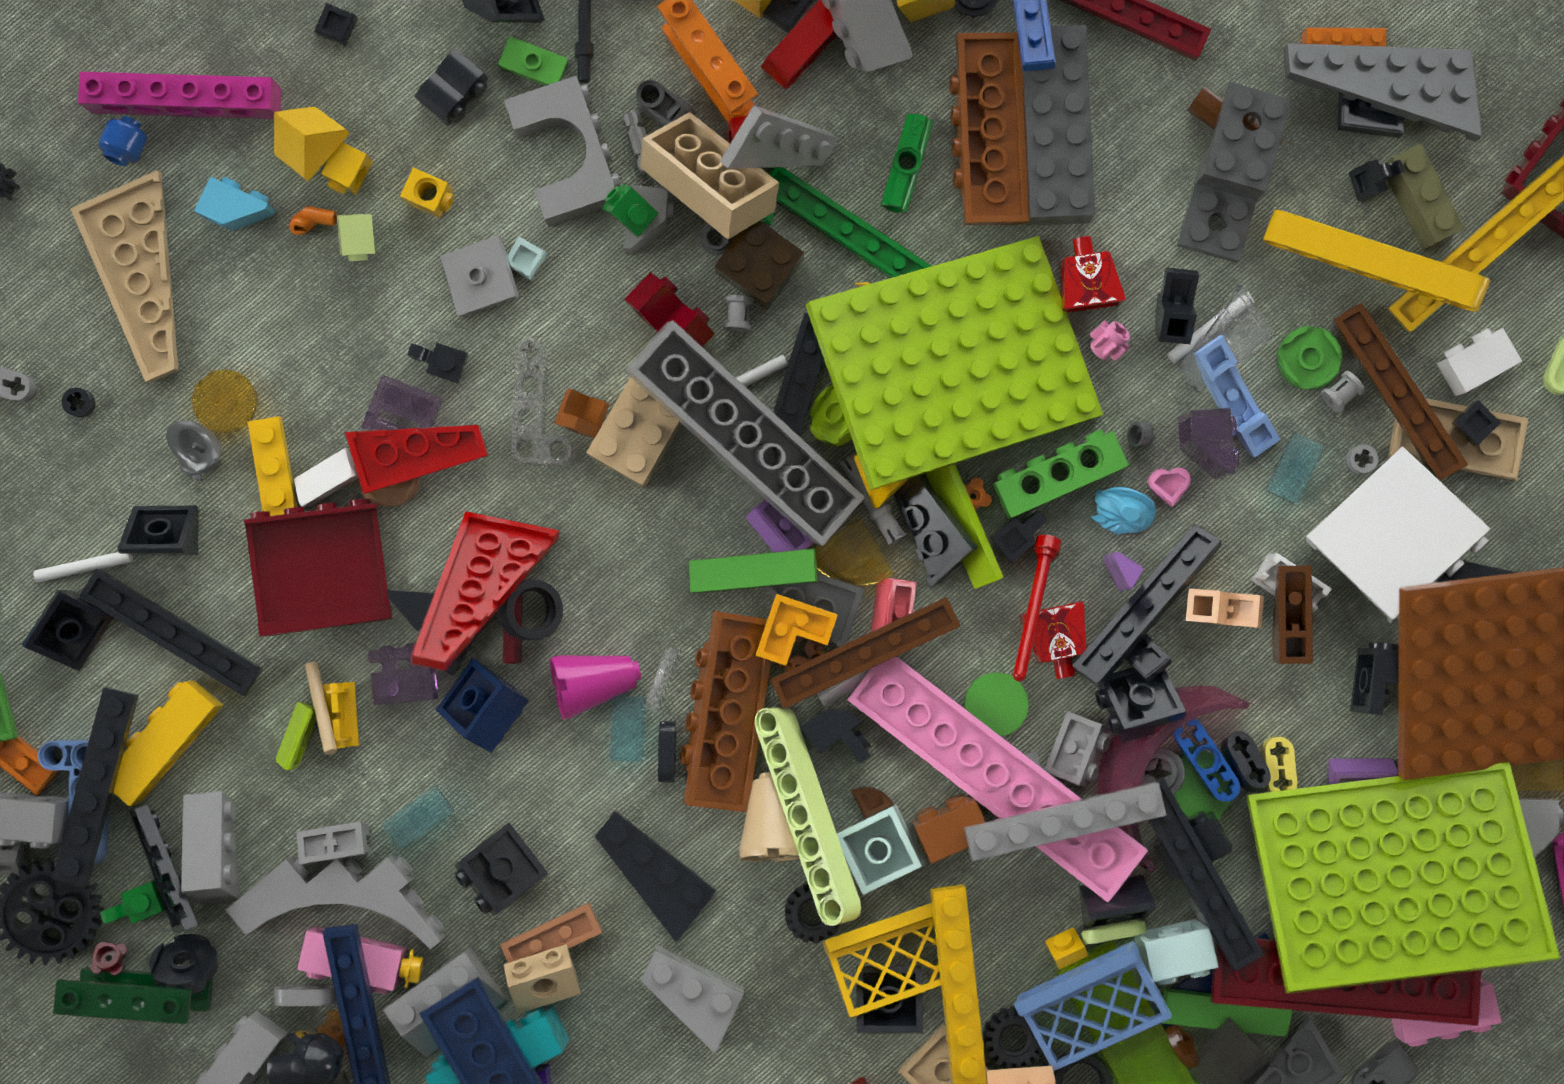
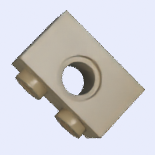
(542, 979)

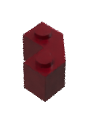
(658, 304)

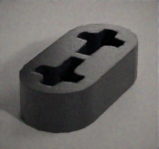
(667, 751)
(1245, 761)

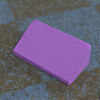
(776, 529)
(1123, 570)
(1360, 769)

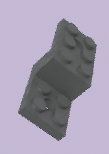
(1234, 172)

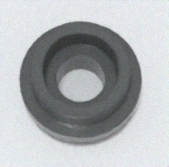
(711, 248)

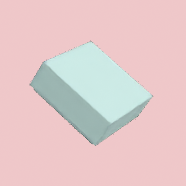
(526, 258)

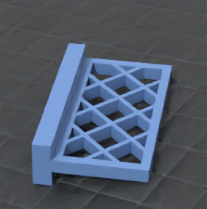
(1079, 980)

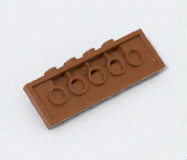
(990, 129)
(722, 724)

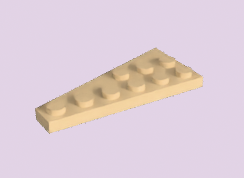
(131, 254)

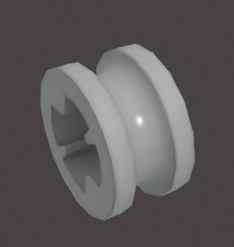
(1370, 453)

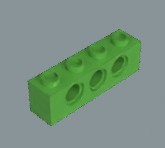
(1108, 460)

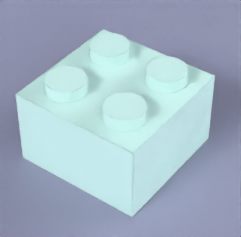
(880, 849)
(1177, 951)

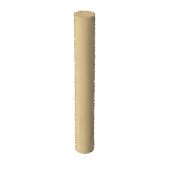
(320, 708)

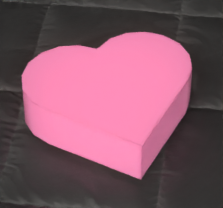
(1169, 484)

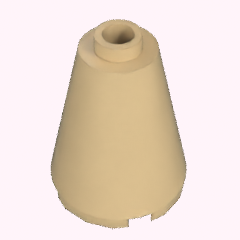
(765, 826)

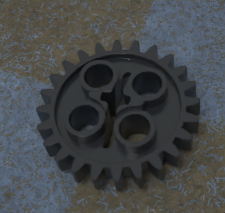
(32, 936)

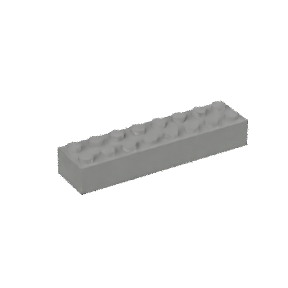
(744, 433)

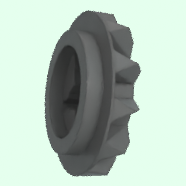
(1170, 763)

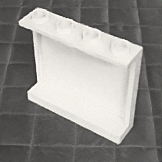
(1398, 532)

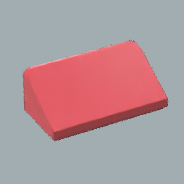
(892, 601)

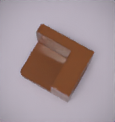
(581, 413)

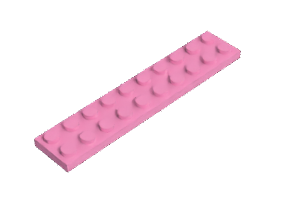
(989, 769)

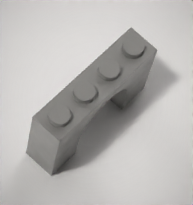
(566, 106)

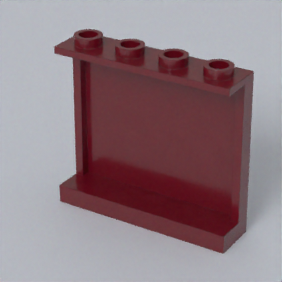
(317, 568)

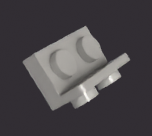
(1078, 750)

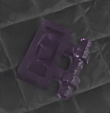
(401, 685)

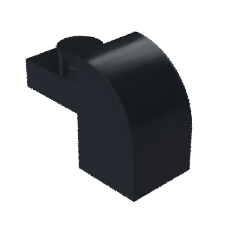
(1174, 306)
(832, 725)

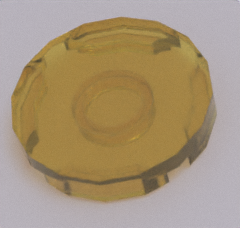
(224, 401)

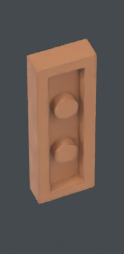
(565, 929)

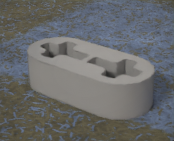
(13, 376)
(304, 995)

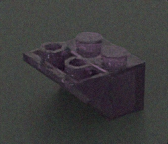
(1208, 440)

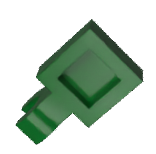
(137, 904)

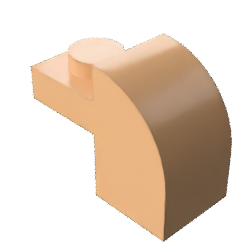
(1224, 608)

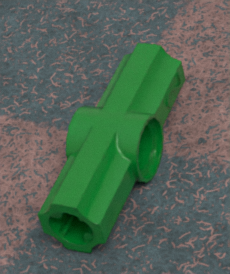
(913, 146)

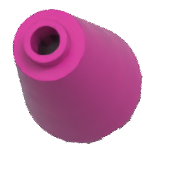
(590, 680)

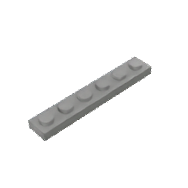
(1064, 821)

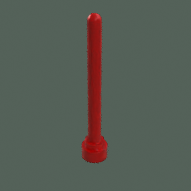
(1046, 549)

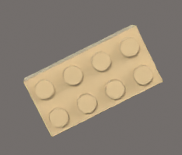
(688, 164)
(634, 435)

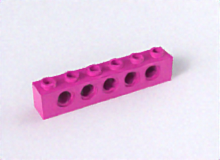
(179, 95)

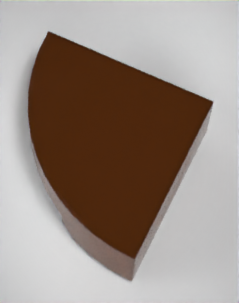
(871, 801)
(1183, 1046)

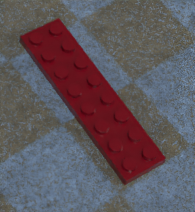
(1435, 998)

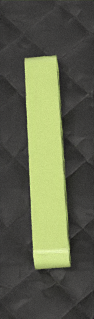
(806, 830)

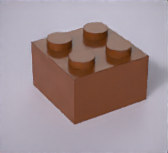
(943, 829)

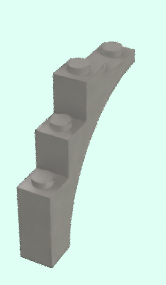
(382, 891)

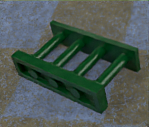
(127, 997)

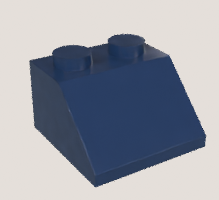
(481, 706)

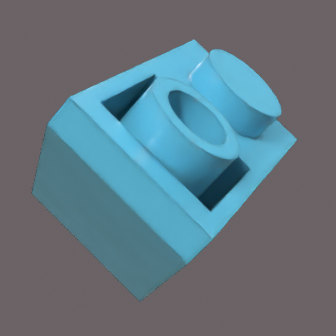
(231, 207)

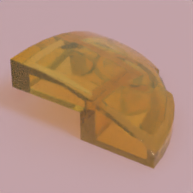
(853, 556)

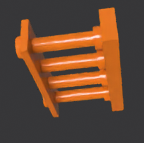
(707, 58)

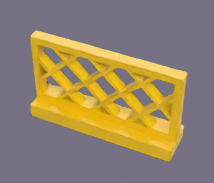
(876, 934)

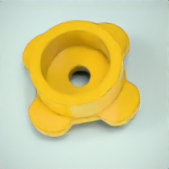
(411, 969)

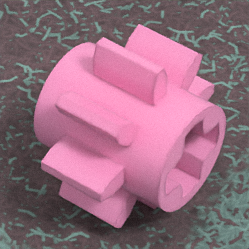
(1110, 340)

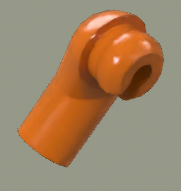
(310, 217)

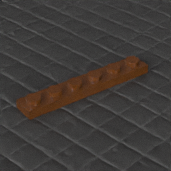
(1399, 392)
(865, 652)

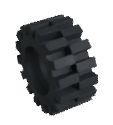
(797, 925)
(994, 1046)

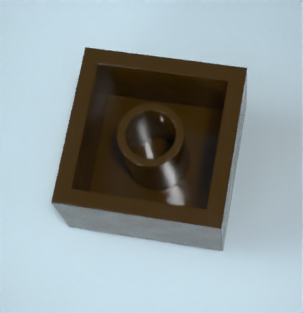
(759, 263)

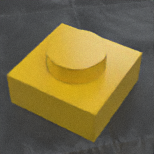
(1066, 948)

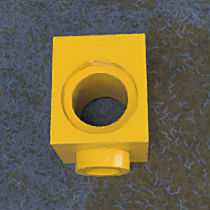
(346, 169)
(418, 183)

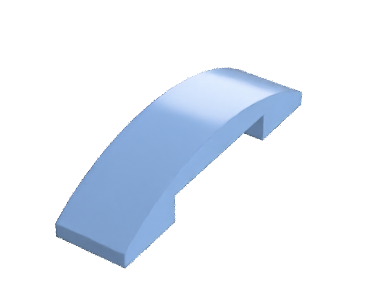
(1229, 391)

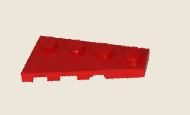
(402, 455)

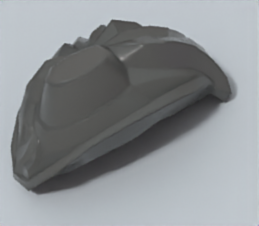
(194, 448)

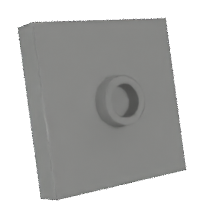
(479, 276)

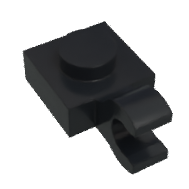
(1371, 176)
(443, 361)
(1015, 537)

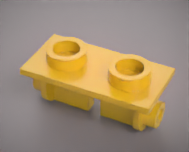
(343, 713)

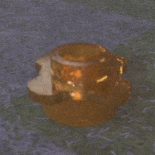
(333, 1019)

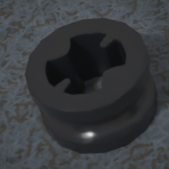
(70, 408)

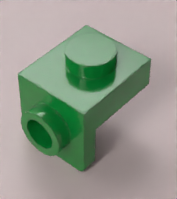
(630, 209)

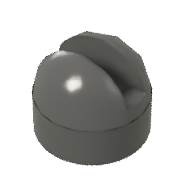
(1138, 428)

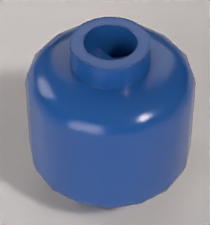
(122, 141)

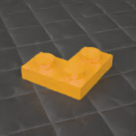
(791, 619)

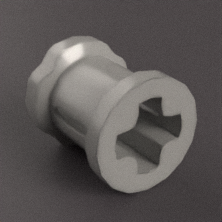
(738, 314)
(1343, 391)

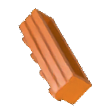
(1345, 36)

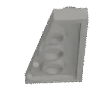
(777, 141)

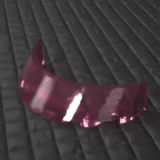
(1126, 762)

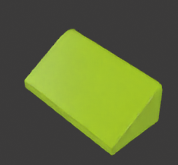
(296, 736)

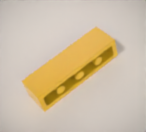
(164, 740)

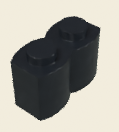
(452, 87)

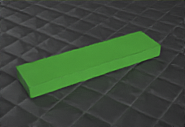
(753, 571)
(1197, 1010)

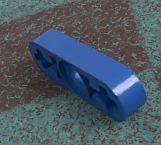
(1211, 784)

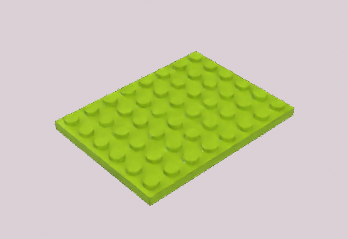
(953, 361)
(1400, 879)

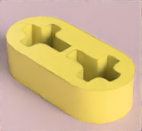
(1287, 763)

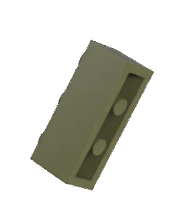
(1424, 198)

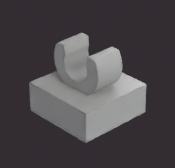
(11, 859)

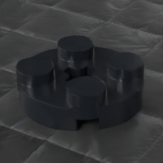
(196, 974)

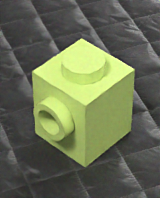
(356, 236)

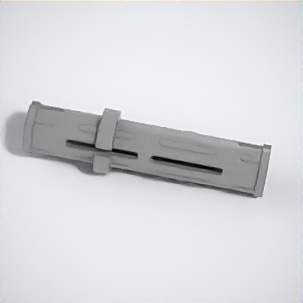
(882, 516)

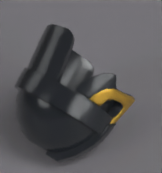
(314, 1060)

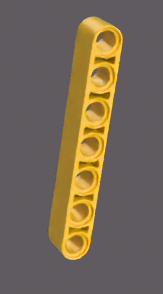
(1376, 260)

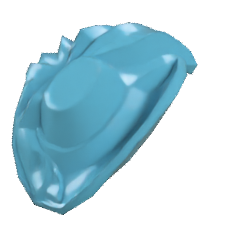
(1124, 510)

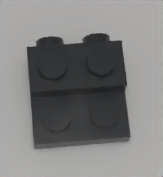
(1374, 670)
(1138, 705)
(499, 870)

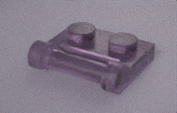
(402, 401)

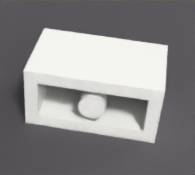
(1478, 362)

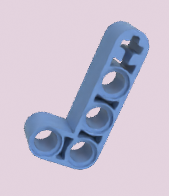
(72, 761)

